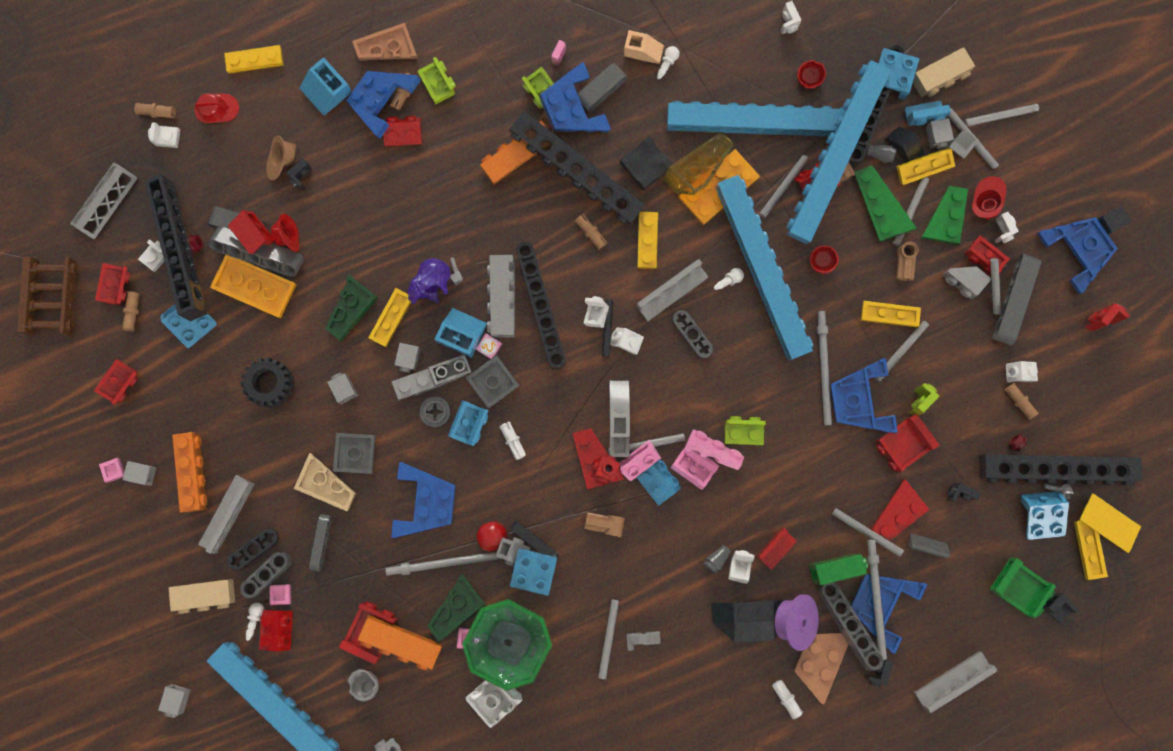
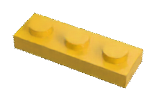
(254, 59)
(925, 166)
(647, 240)
(890, 314)
(390, 318)
(1090, 551)

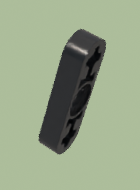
(532, 539)
(238, 553)

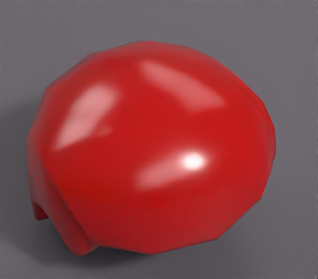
(811, 74)
(824, 259)
(490, 535)

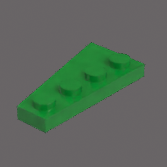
(883, 208)

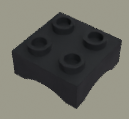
(645, 163)

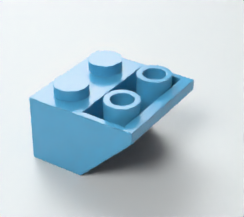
(324, 86)
(460, 332)

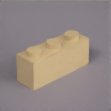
(943, 73)
(202, 596)

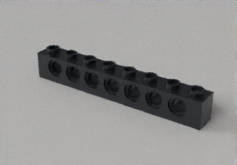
(527, 122)
(175, 248)
(1129, 467)

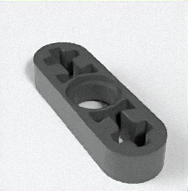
(704, 343)
(320, 542)

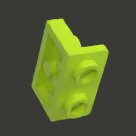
(927, 395)
(744, 431)

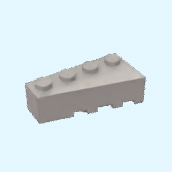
(501, 296)

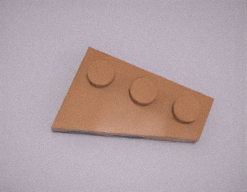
(386, 45)

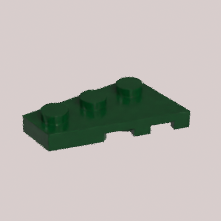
(351, 307)
(456, 609)

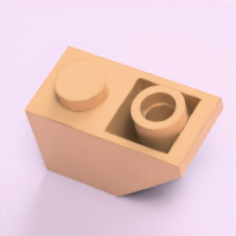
(643, 47)

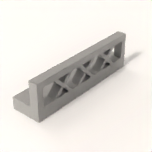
(97, 196)
(672, 291)
(226, 514)
(954, 682)

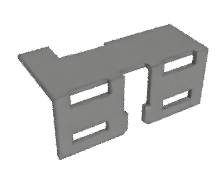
(639, 638)

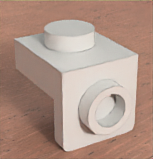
(1008, 227)
(596, 312)
(626, 340)
(1021, 371)
(741, 566)

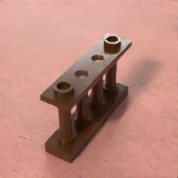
(30, 286)

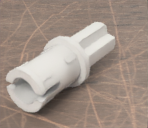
(512, 440)
(787, 699)

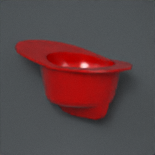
(216, 108)
(989, 197)
(286, 232)

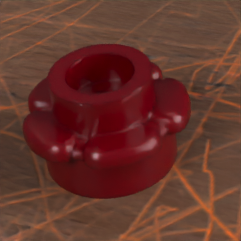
(195, 243)
(1017, 442)

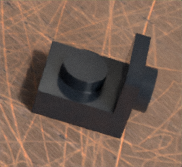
(298, 171)
(965, 493)
(882, 676)

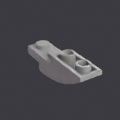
(431, 378)
(619, 418)

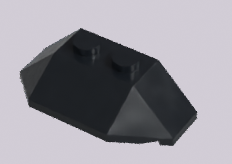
(747, 619)

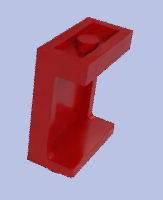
(907, 444)
(352, 644)

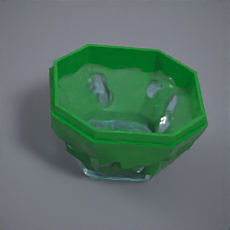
(502, 664)

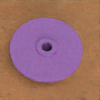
(797, 621)

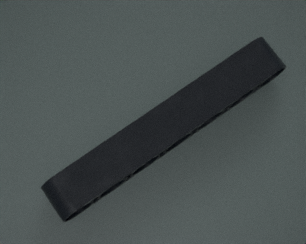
(868, 131)
(540, 296)

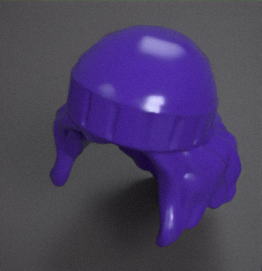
(430, 276)

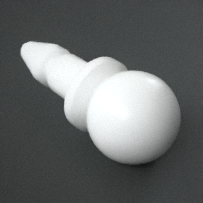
(671, 55)
(735, 276)
(255, 612)

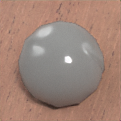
(363, 685)

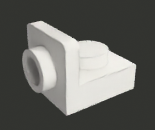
(792, 18)
(164, 136)
(152, 256)

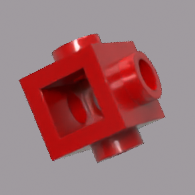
(601, 474)

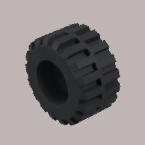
(252, 379)

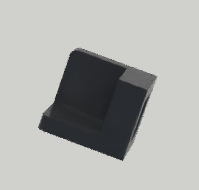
(1114, 220)
(1060, 607)

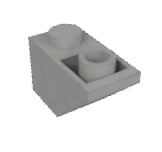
(967, 279)

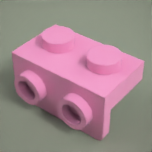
(639, 460)
(695, 468)

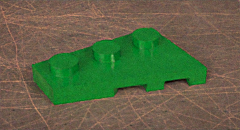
(948, 218)

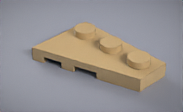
(324, 484)

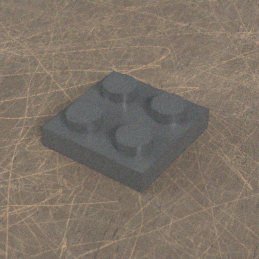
(492, 381)
(354, 453)

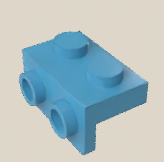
(926, 113)
(468, 423)
(659, 482)

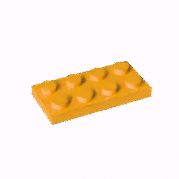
(707, 202)
(253, 286)

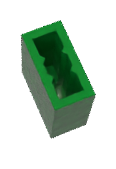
(838, 569)

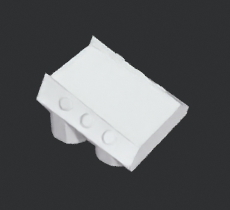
(493, 702)

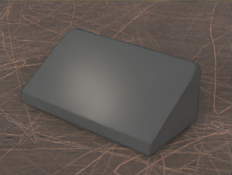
(928, 546)

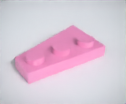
(708, 447)

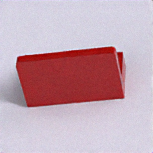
(250, 231)
(776, 548)

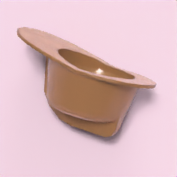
(280, 157)

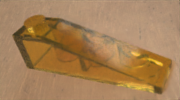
(699, 166)

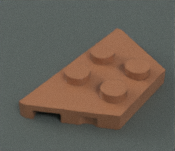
(820, 663)

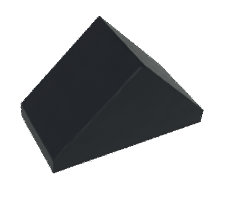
(906, 143)

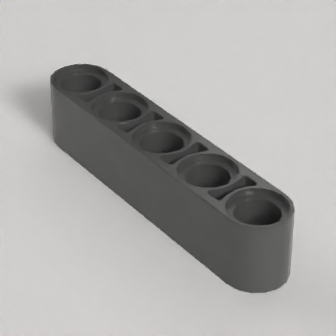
(267, 256)
(1017, 299)
(851, 636)

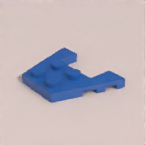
(374, 92)
(564, 106)
(1089, 245)
(854, 403)
(432, 505)
(890, 591)

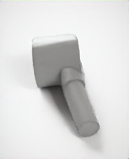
(456, 277)
(1065, 489)

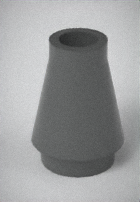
(882, 152)
(716, 560)

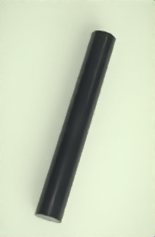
(607, 330)

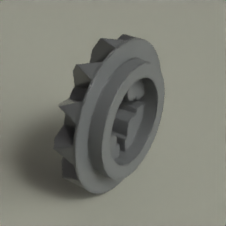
(428, 405)

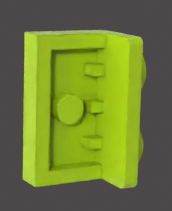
(436, 81)
(536, 84)

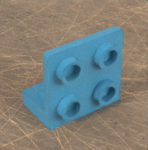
(902, 71)
(184, 330)
(1045, 514)
(533, 572)

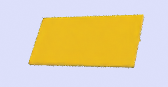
(1110, 523)

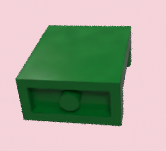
(1023, 588)

